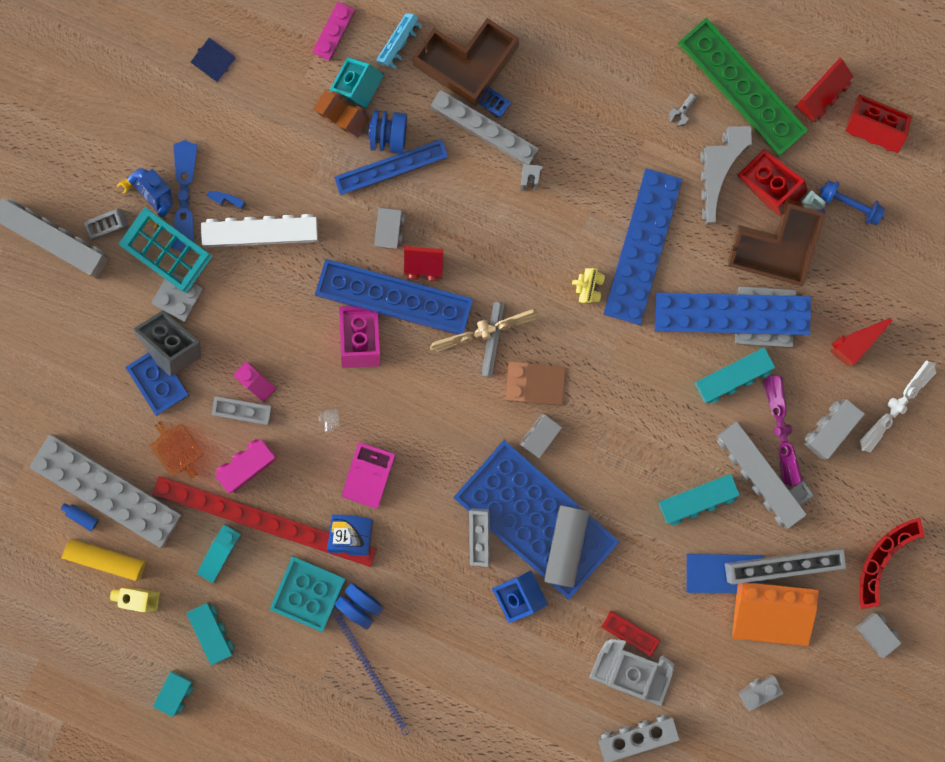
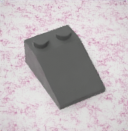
(168, 343)

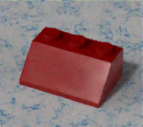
(825, 91)
(878, 124)

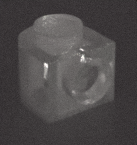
(329, 418)

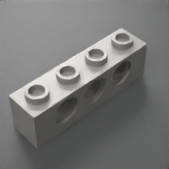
(667, 736)

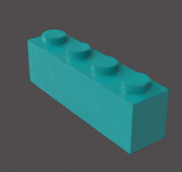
(734, 375)
(698, 499)

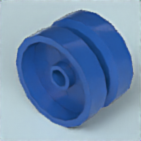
(358, 607)

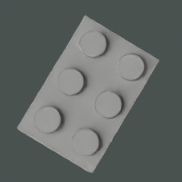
(833, 428)

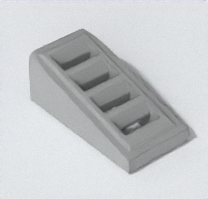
(121, 220)

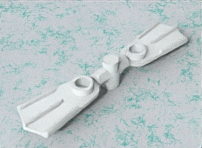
(898, 406)

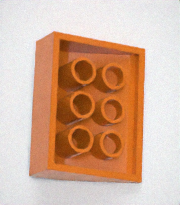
(774, 613)

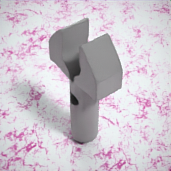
(684, 108)

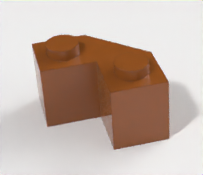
(335, 110)

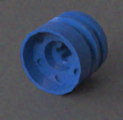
(388, 131)

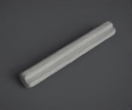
(492, 343)

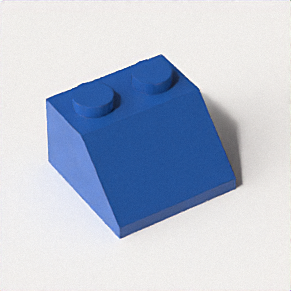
(520, 596)

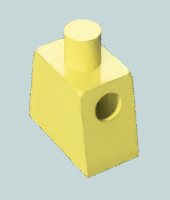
(136, 599)

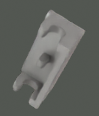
(530, 173)
(540, 435)

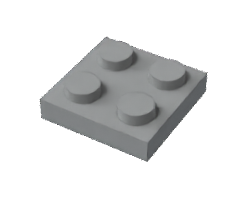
(176, 301)

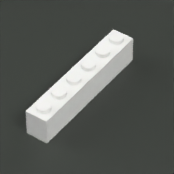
(259, 232)

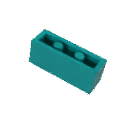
(211, 633)

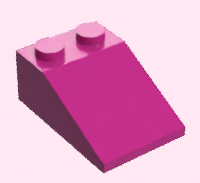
(359, 337)

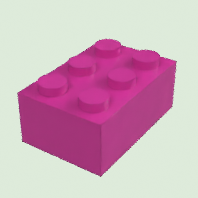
(245, 465)

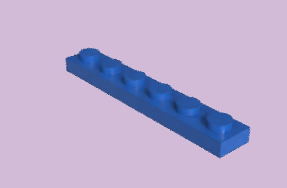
(391, 167)

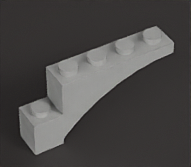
(716, 165)

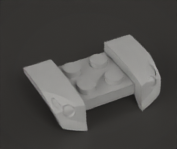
(632, 673)

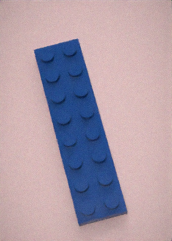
(642, 246)
(393, 297)
(733, 313)

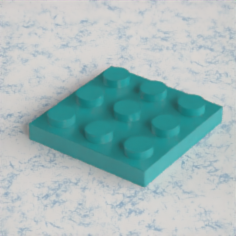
(307, 594)

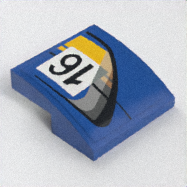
(350, 535)

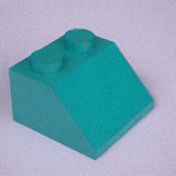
(357, 82)

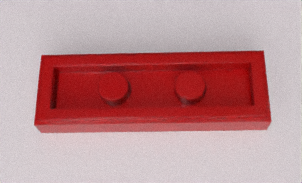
(630, 633)

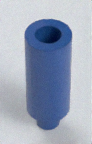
(80, 516)

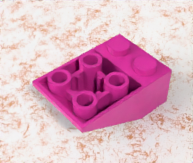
(368, 475)

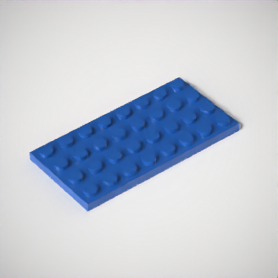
(526, 511)

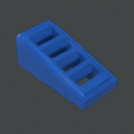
(498, 113)

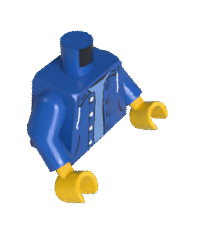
(152, 189)

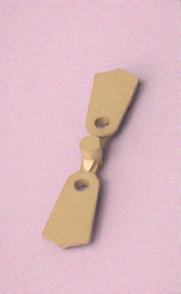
(484, 330)

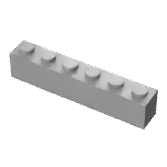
(483, 128)
(761, 475)
(785, 565)

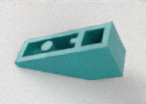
(219, 552)

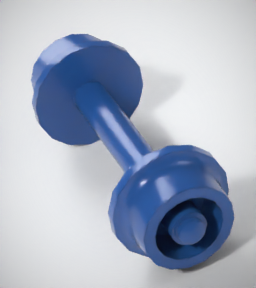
(874, 213)

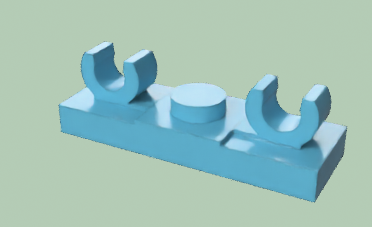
(398, 40)

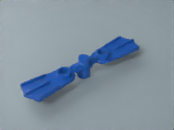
(185, 160)

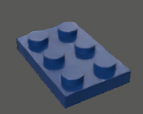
(156, 385)

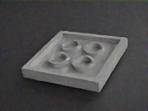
(765, 339)

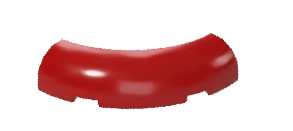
(880, 555)

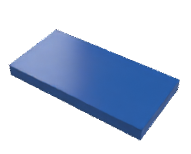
(708, 575)

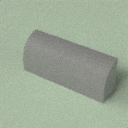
(566, 546)

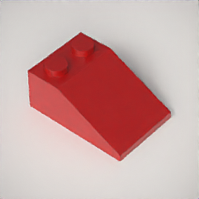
(772, 181)
(423, 263)
(853, 346)

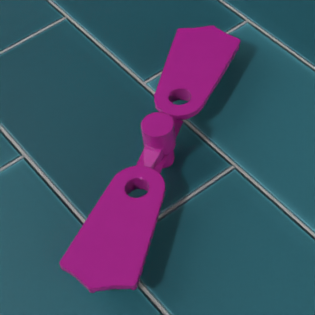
(788, 461)

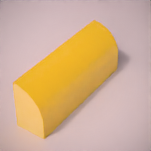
(104, 559)

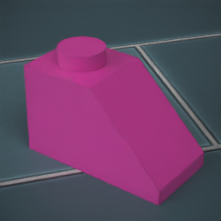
(254, 381)

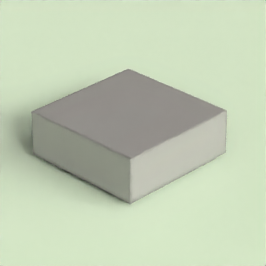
(801, 492)

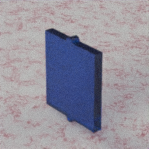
(213, 59)

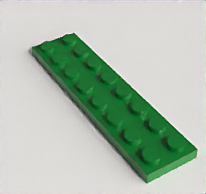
(742, 86)

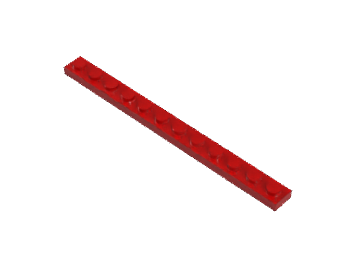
(252, 517)

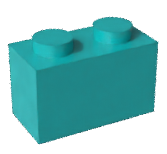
(173, 694)

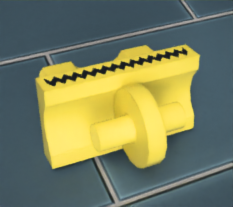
(586, 284)

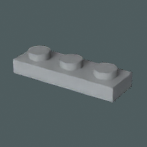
(241, 410)
(479, 537)

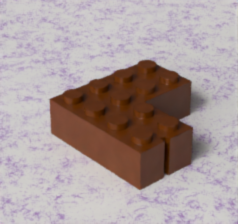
(468, 69)
(784, 254)

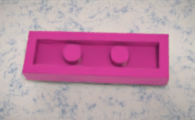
(333, 31)

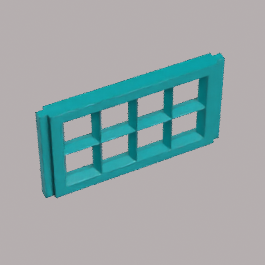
(136, 229)

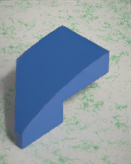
(220, 198)

